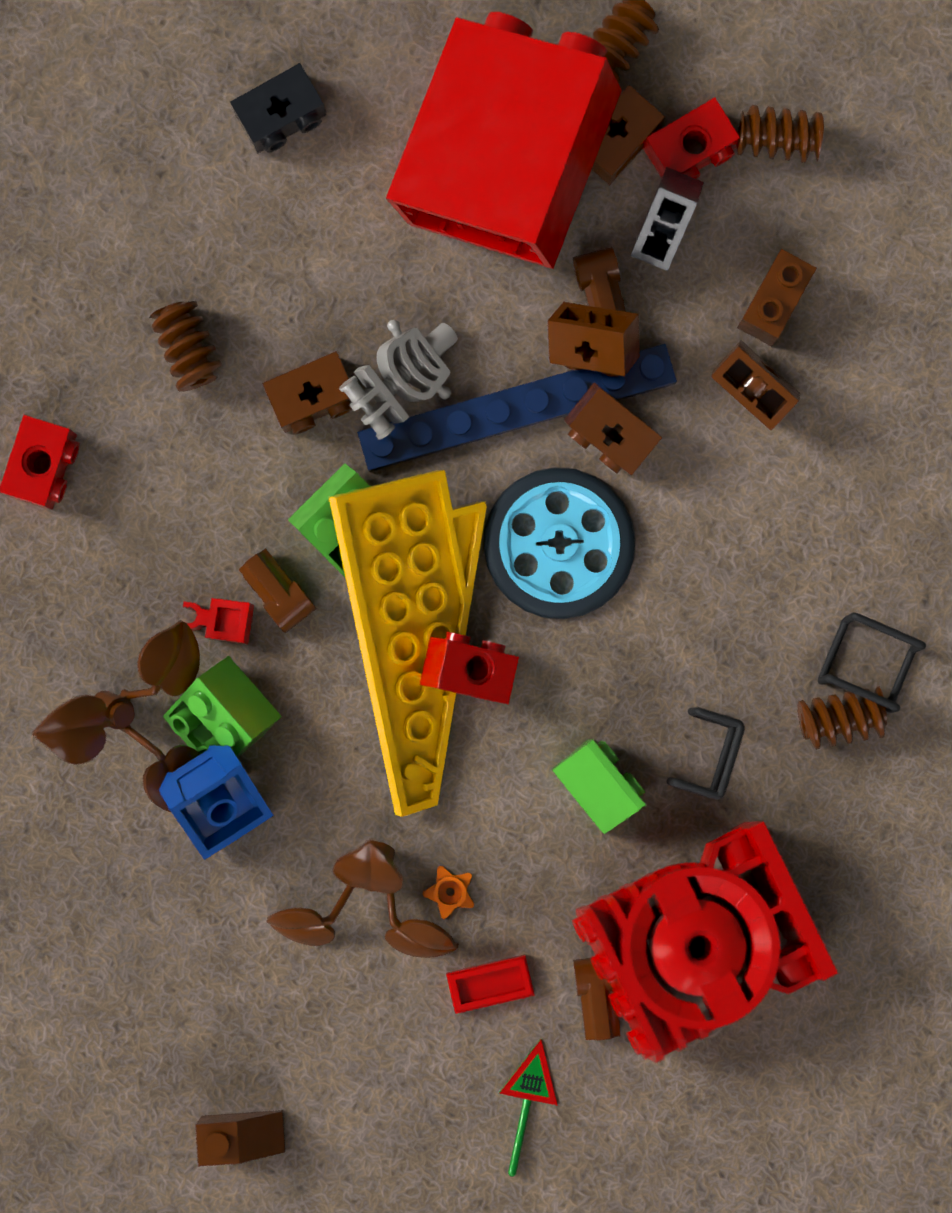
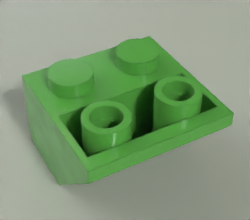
(315, 516)
(222, 710)
(599, 786)

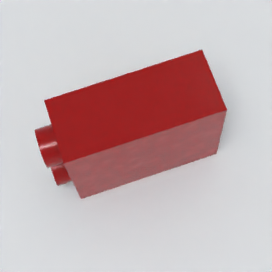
(506, 138)

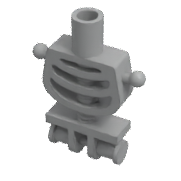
(416, 362)

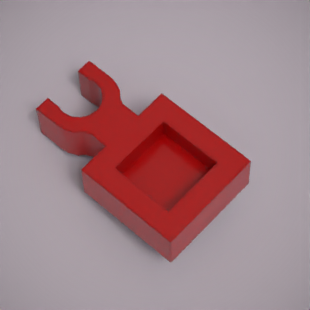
(224, 620)

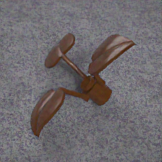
(77, 727)
(373, 870)

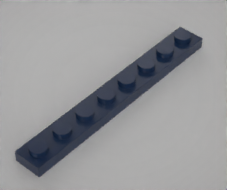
(510, 410)

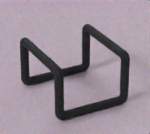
(890, 703)
(727, 757)

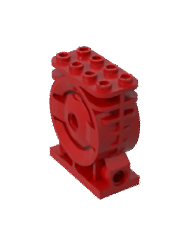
(619, 927)

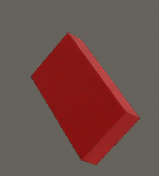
(490, 984)

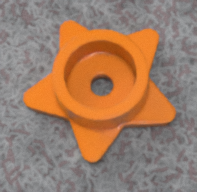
(445, 902)

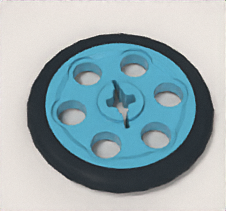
(589, 588)

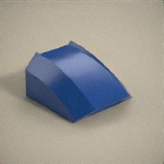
(214, 800)

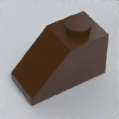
(239, 1137)

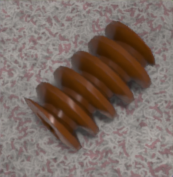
(624, 30)
(781, 132)
(185, 345)
(841, 717)

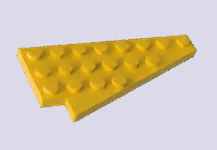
(408, 580)

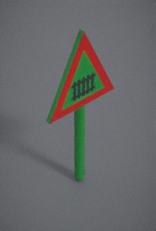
(531, 1083)

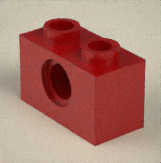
(706, 125)
(32, 440)
(447, 668)

